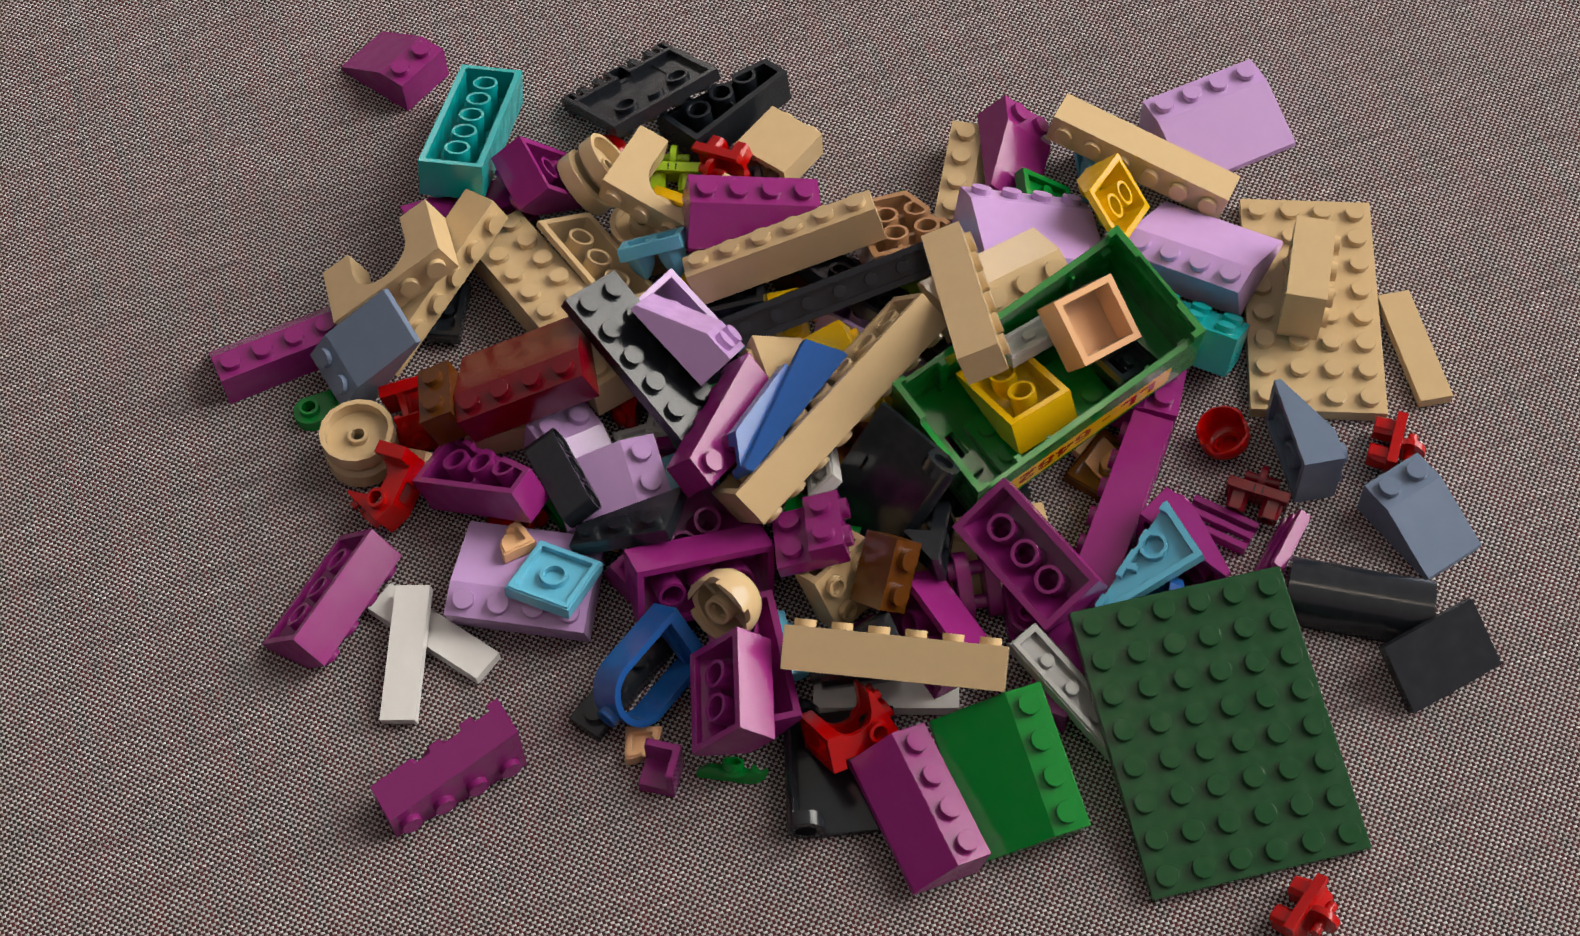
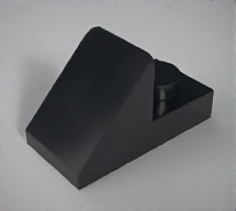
(1123, 364)
(936, 540)

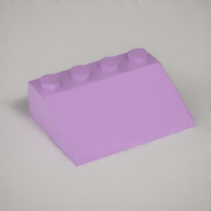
(1221, 117)
(1000, 215)
(1205, 255)
(479, 582)

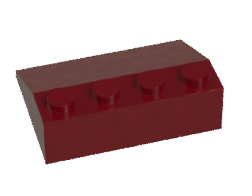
(524, 379)

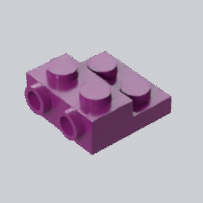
(813, 534)

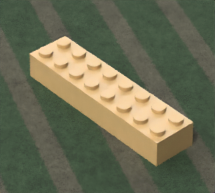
(533, 286)
(872, 363)

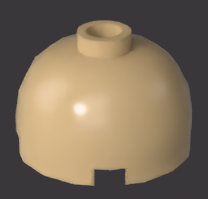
(725, 601)

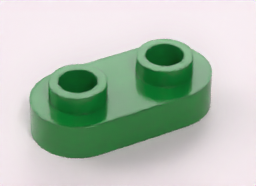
(321, 405)

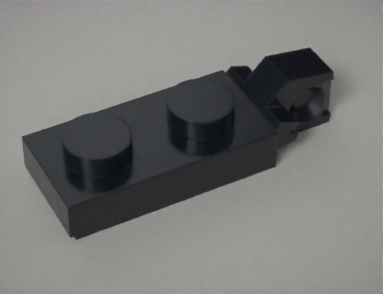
(451, 322)

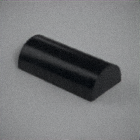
(1358, 599)

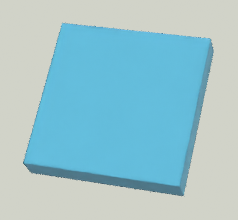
(554, 579)

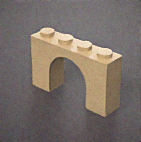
(629, 187)
(425, 261)

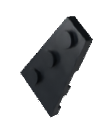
(631, 526)

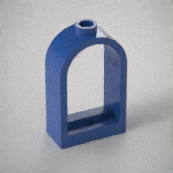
(608, 681)

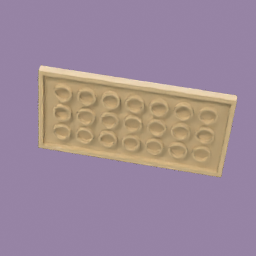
(1344, 367)

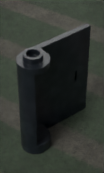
(900, 475)
(816, 798)

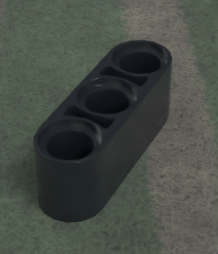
(562, 478)

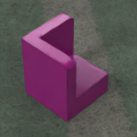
(662, 767)

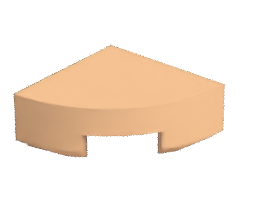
(516, 542)
(635, 741)

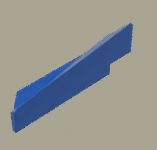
(781, 403)

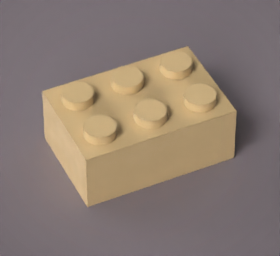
(1308, 278)

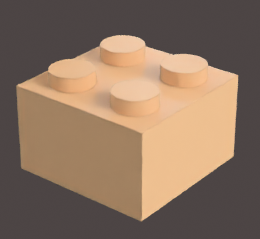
(1089, 323)

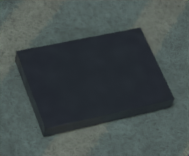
(1439, 655)

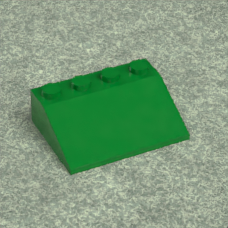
(1012, 770)

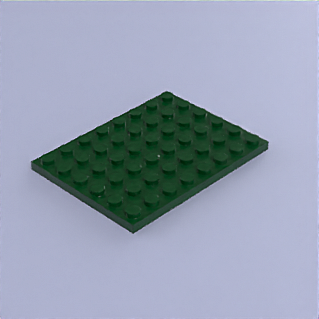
(1217, 733)

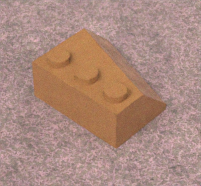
(904, 223)

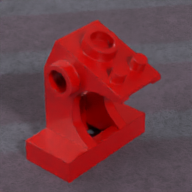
(404, 397)
(396, 492)
(848, 738)

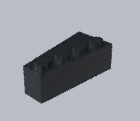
(726, 107)

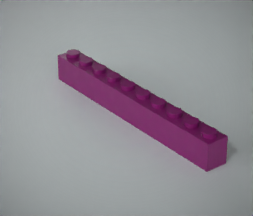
(1116, 517)

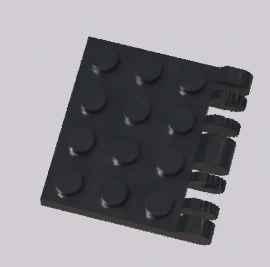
(641, 90)

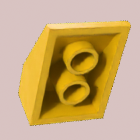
(1113, 194)
(1023, 403)

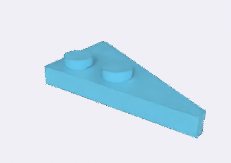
(1159, 557)

